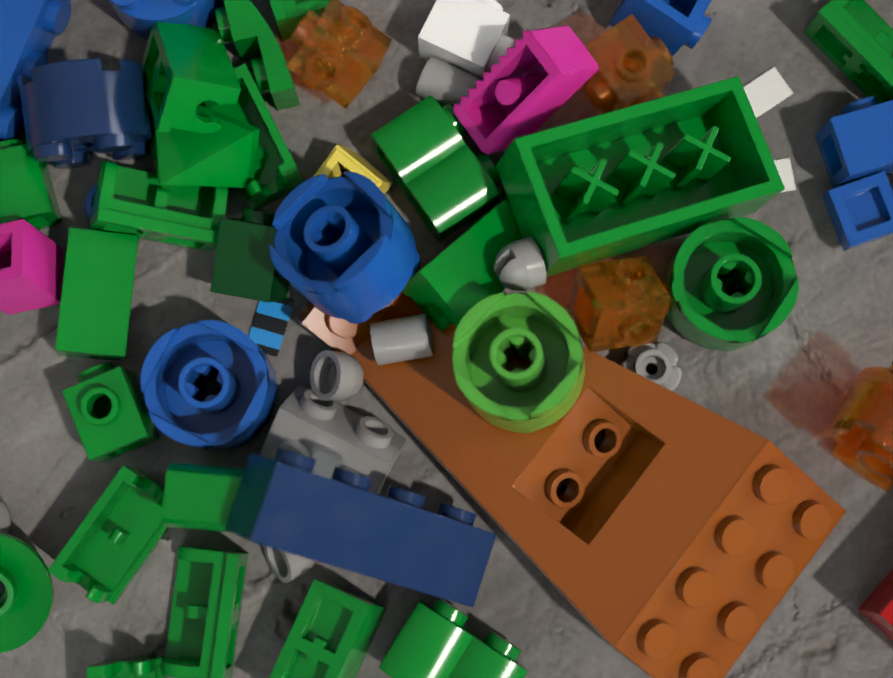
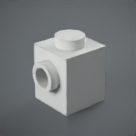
(466, 34)

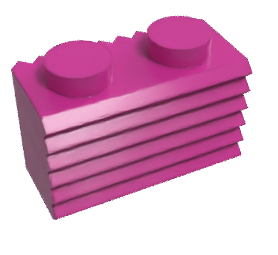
(525, 87)

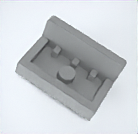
(334, 437)

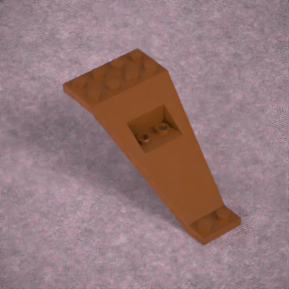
(667, 529)

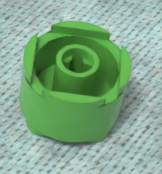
(519, 326)

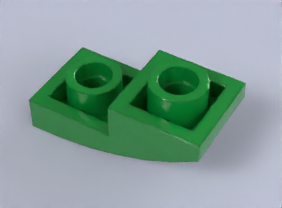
(244, 25)

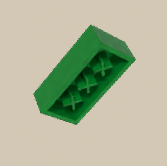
(639, 175)

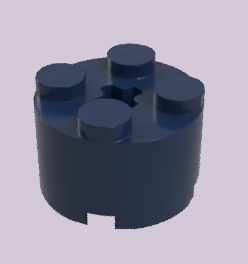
(84, 110)

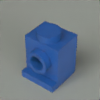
(669, 20)

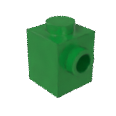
(109, 412)

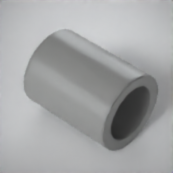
(444, 82)
(401, 339)

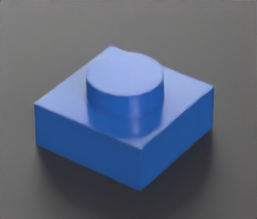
(861, 210)

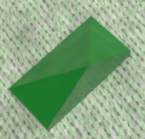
(206, 159)

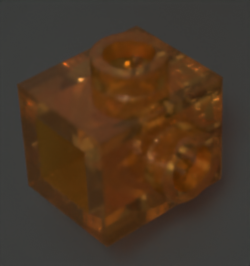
(337, 51)
(630, 67)
(618, 303)

